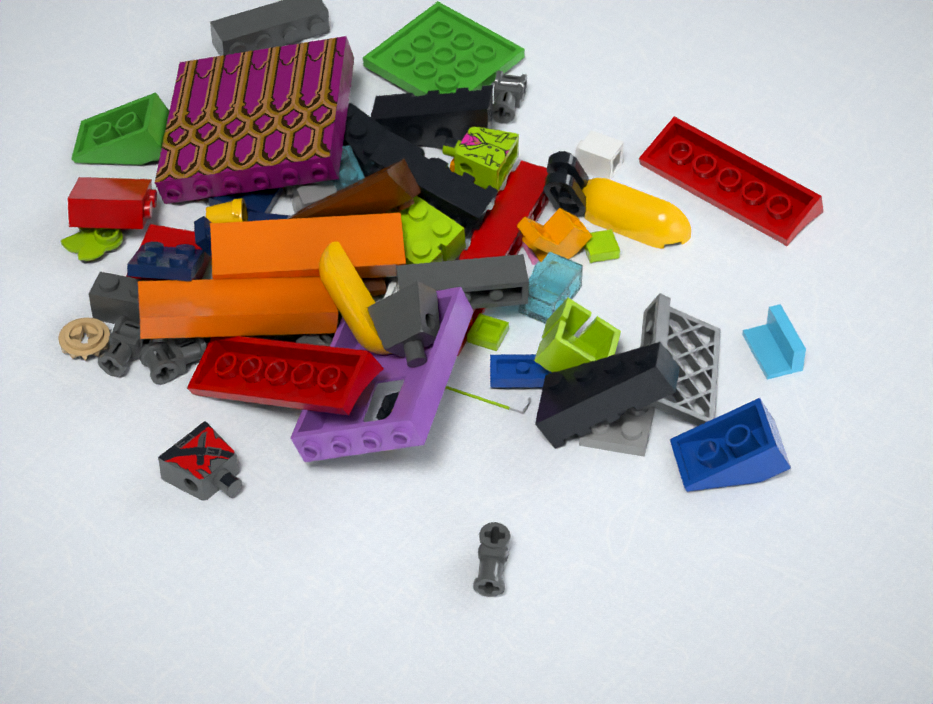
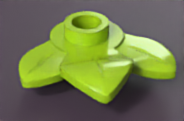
(92, 242)

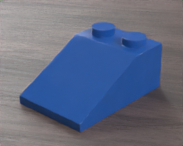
(731, 449)

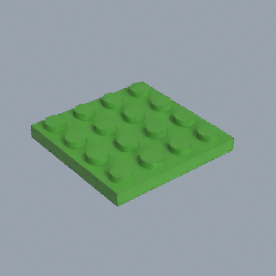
(443, 53)

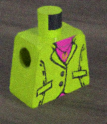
(484, 155)

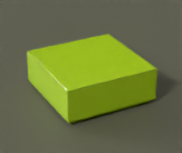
(602, 246)
(488, 332)

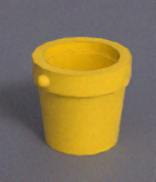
(227, 212)

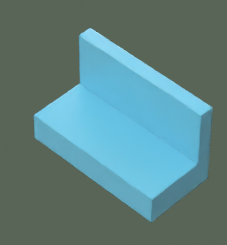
(776, 345)

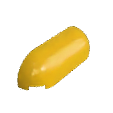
(635, 214)
(350, 296)

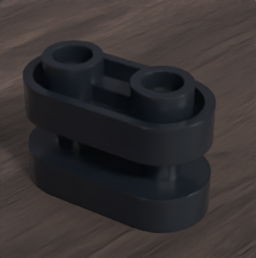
(565, 183)

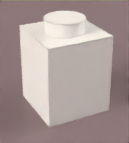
(600, 155)

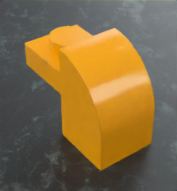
(561, 235)

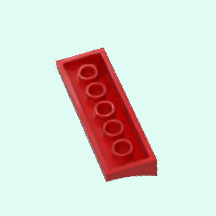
(732, 181)
(284, 373)

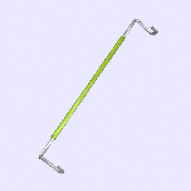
(486, 400)

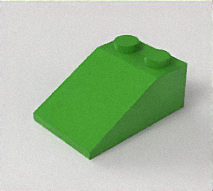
(123, 134)

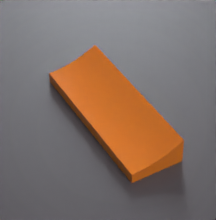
(296, 245)
(235, 307)

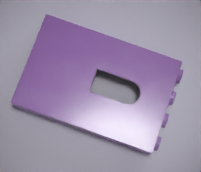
(337, 435)

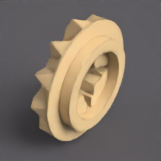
(73, 332)

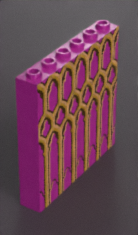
(256, 120)

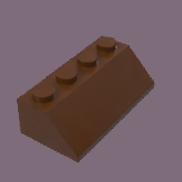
(371, 195)

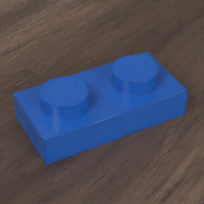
(516, 371)

